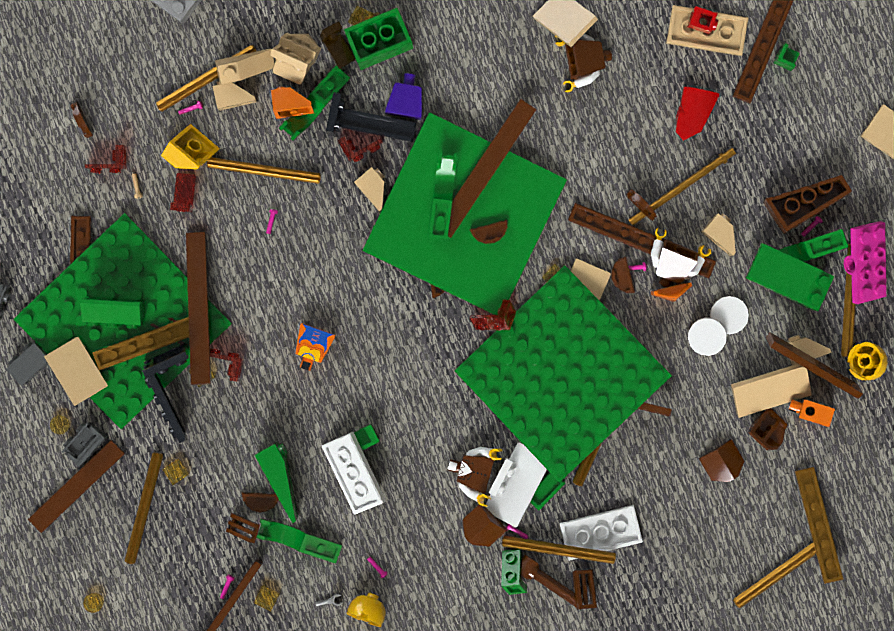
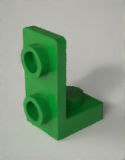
(511, 572)

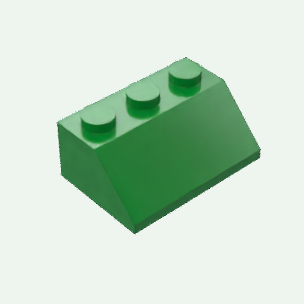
(378, 38)
(112, 312)

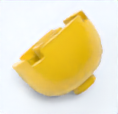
(867, 361)
(367, 609)

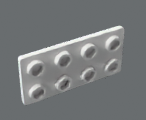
(515, 485)

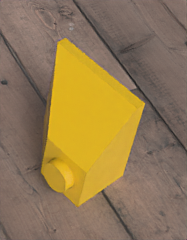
(189, 149)

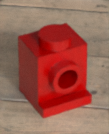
(700, 13)

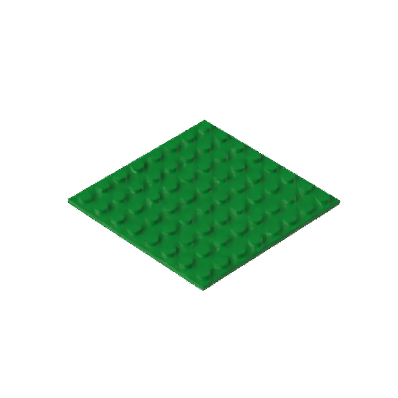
(461, 264)
(116, 267)
(563, 374)

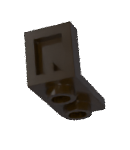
(336, 45)

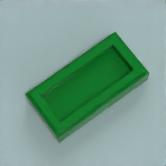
(546, 490)

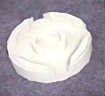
(731, 313)
(707, 336)

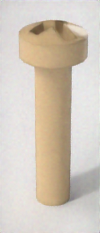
(136, 186)

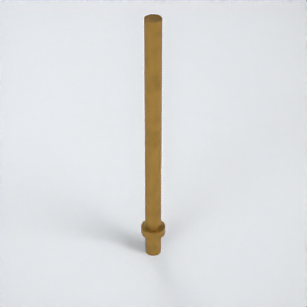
(722, 158)

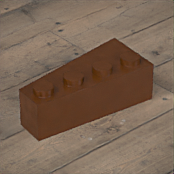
(802, 204)

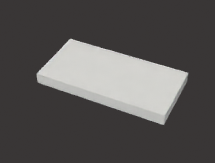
(353, 473)
(603, 530)

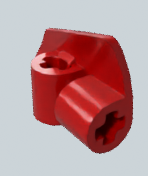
(694, 111)

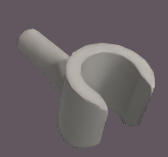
(329, 601)

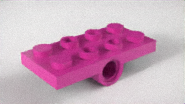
(867, 262)

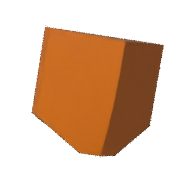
(672, 293)

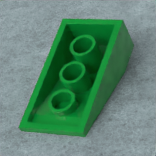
(790, 277)
(276, 468)

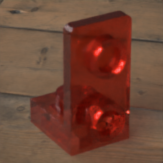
(348, 148)
(118, 156)
(184, 193)
(498, 322)
(234, 370)

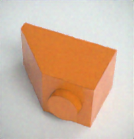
(289, 103)

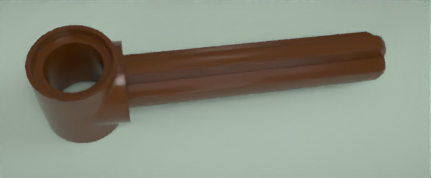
(530, 570)

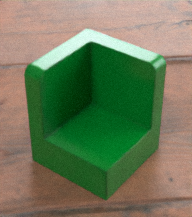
(786, 57)
(367, 436)

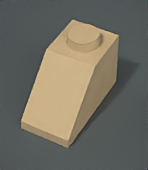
(231, 96)
(372, 186)
(721, 233)
(808, 346)

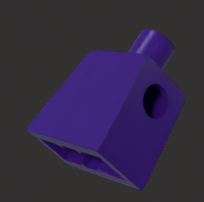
(406, 99)

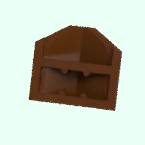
(768, 430)
(723, 462)
(482, 527)

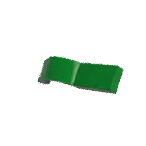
(319, 97)
(442, 196)
(817, 246)
(299, 540)

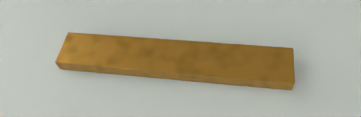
(142, 344)
(819, 525)

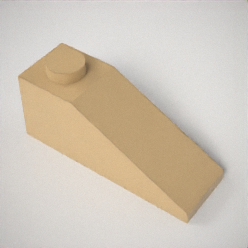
(244, 66)

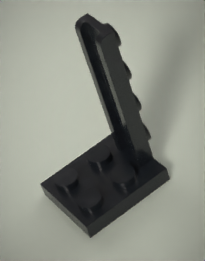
(366, 122)
(160, 365)

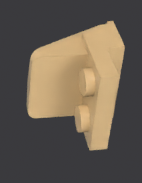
(295, 56)

